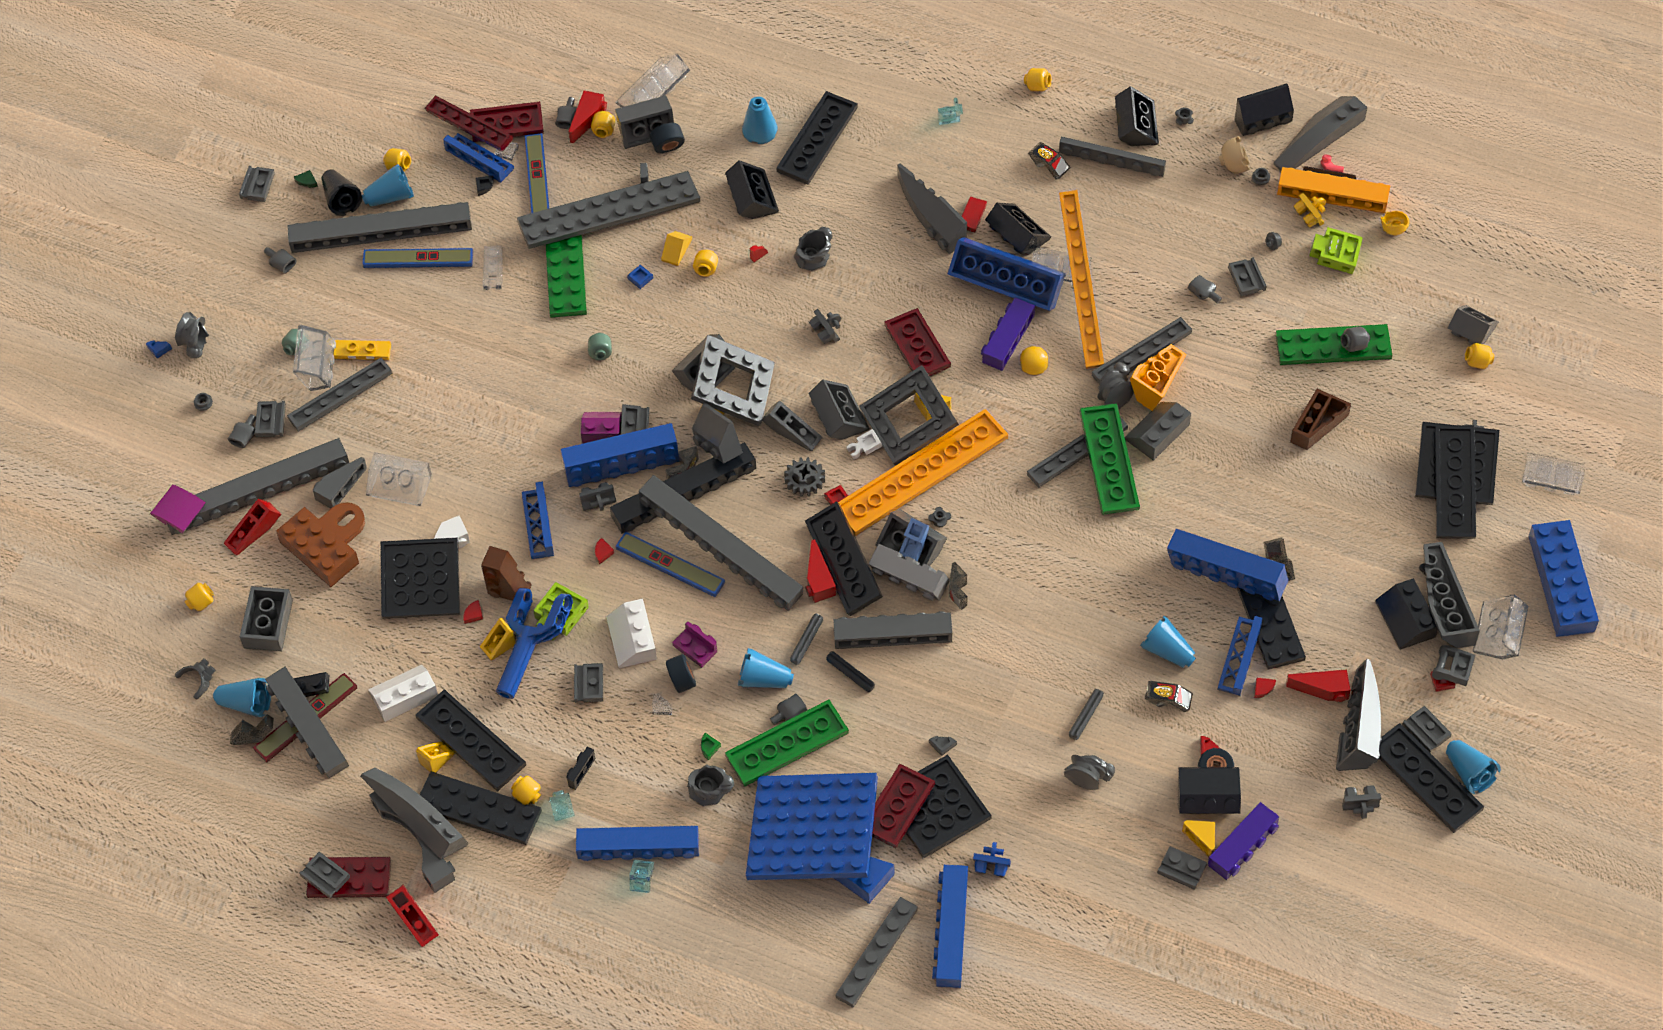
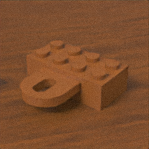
(322, 542)

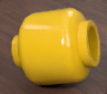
(1037, 79)
(603, 124)
(397, 156)
(705, 263)
(1479, 356)
(199, 597)
(526, 790)

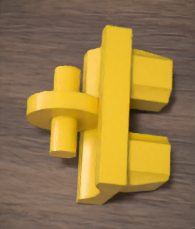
(1314, 216)

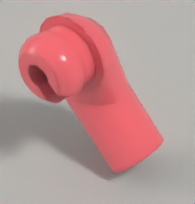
(1328, 165)

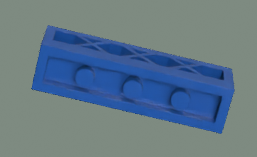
(476, 159)
(544, 519)
(1247, 655)

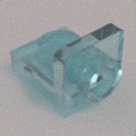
(950, 114)
(561, 805)
(641, 876)

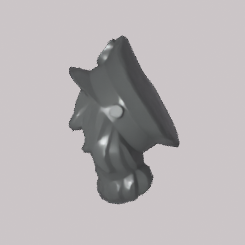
(814, 249)
(191, 333)
(1115, 387)
(1087, 771)
(709, 785)

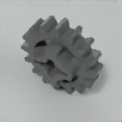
(795, 474)

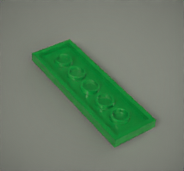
(566, 278)
(1325, 345)
(1109, 459)
(786, 742)

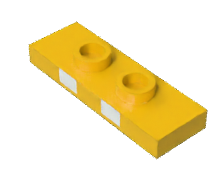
(362, 350)

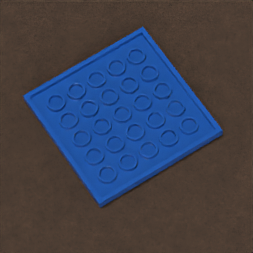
(812, 826)

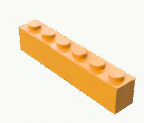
(1334, 189)

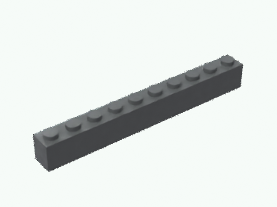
(379, 227)
(269, 481)
(721, 543)

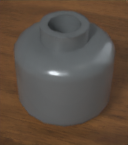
(1355, 339)

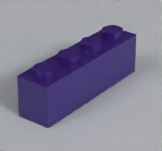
(1008, 334)
(1243, 841)

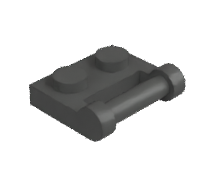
(1460, 667)

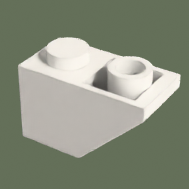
(453, 528)

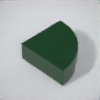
(306, 179)

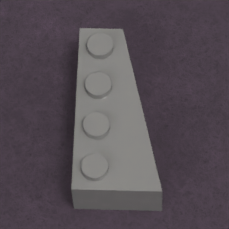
(909, 572)

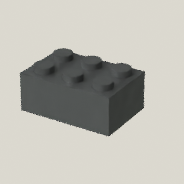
(266, 618)

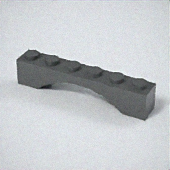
(435, 870)

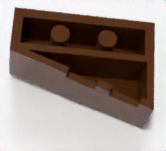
(1319, 418)
(501, 574)

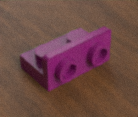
(696, 644)

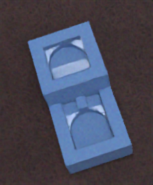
(915, 539)

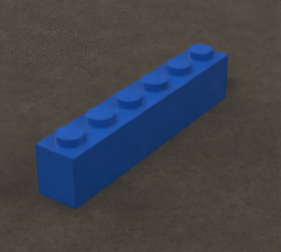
(637, 842)
(952, 926)

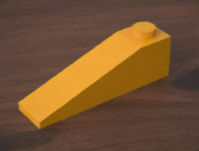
(1155, 376)

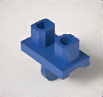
(1001, 864)

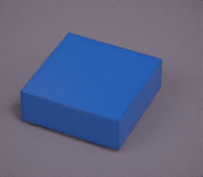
(640, 276)

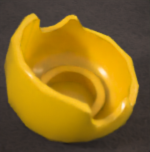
(1395, 222)
(1034, 360)

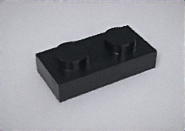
(314, 684)
(584, 762)

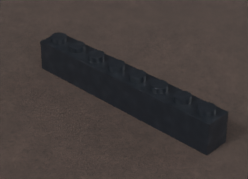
(689, 484)

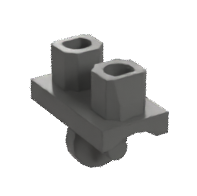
(820, 321)
(597, 497)
(1361, 803)

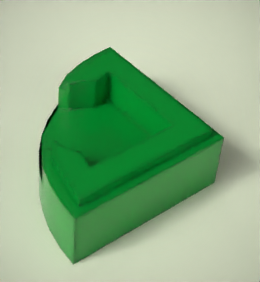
(709, 746)

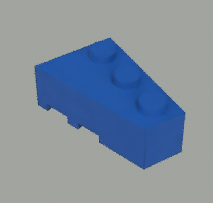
(878, 876)

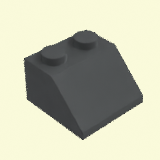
(1472, 325)

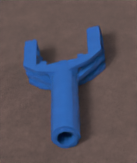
(529, 636)

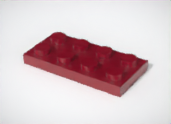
(513, 119)
(917, 342)
(899, 804)
(367, 878)

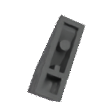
(791, 426)
(338, 483)

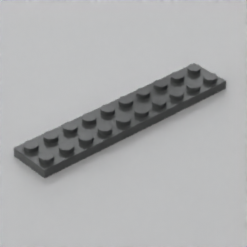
(608, 209)

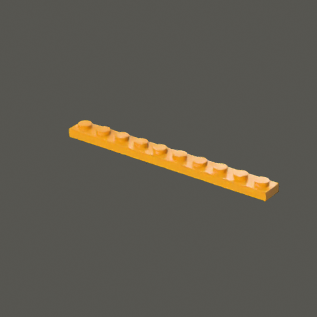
(1081, 279)

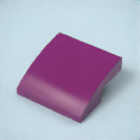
(178, 508)

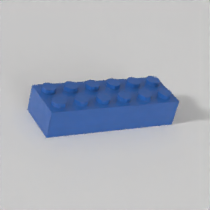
(1006, 273)
(620, 455)
(1227, 565)
(1563, 578)

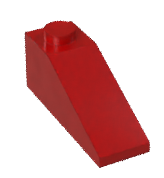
(588, 105)
(252, 526)
(819, 578)
(1325, 684)
(412, 915)

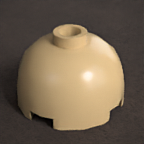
(1234, 156)

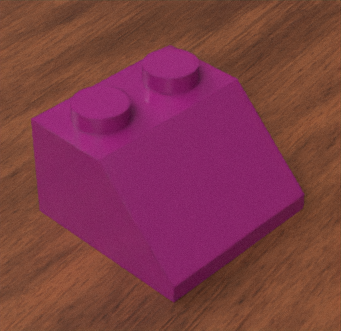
(599, 425)

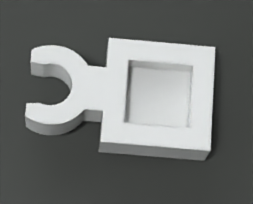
(866, 443)

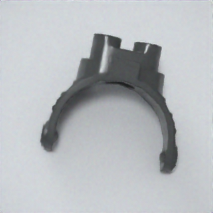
(205, 673)

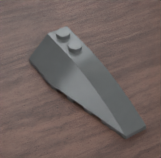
(1323, 130)
(933, 212)
(1447, 599)
(1361, 740)
(416, 813)

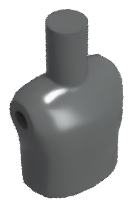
(566, 114)
(281, 259)
(1203, 289)
(242, 432)
(788, 709)

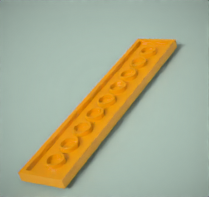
(922, 471)

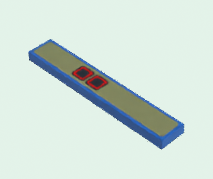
(536, 172)
(418, 258)
(670, 564)

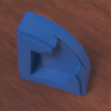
(158, 348)

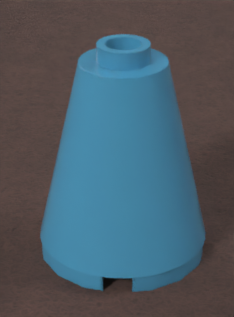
(759, 122)
(388, 188)
(1169, 644)
(763, 672)
(244, 696)
(1472, 766)

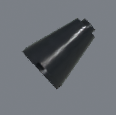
(340, 193)

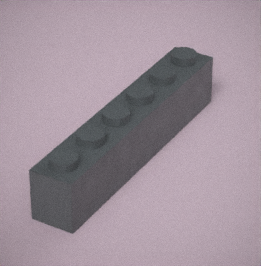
(892, 630)
(306, 722)

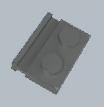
(257, 183)
(1247, 276)
(633, 418)
(270, 419)
(588, 682)
(1426, 729)
(1182, 867)
(324, 874)

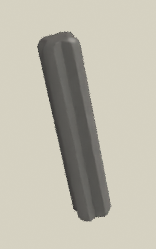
(806, 639)
(1086, 714)

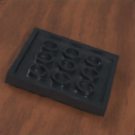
(1485, 463)
(420, 578)
(948, 810)

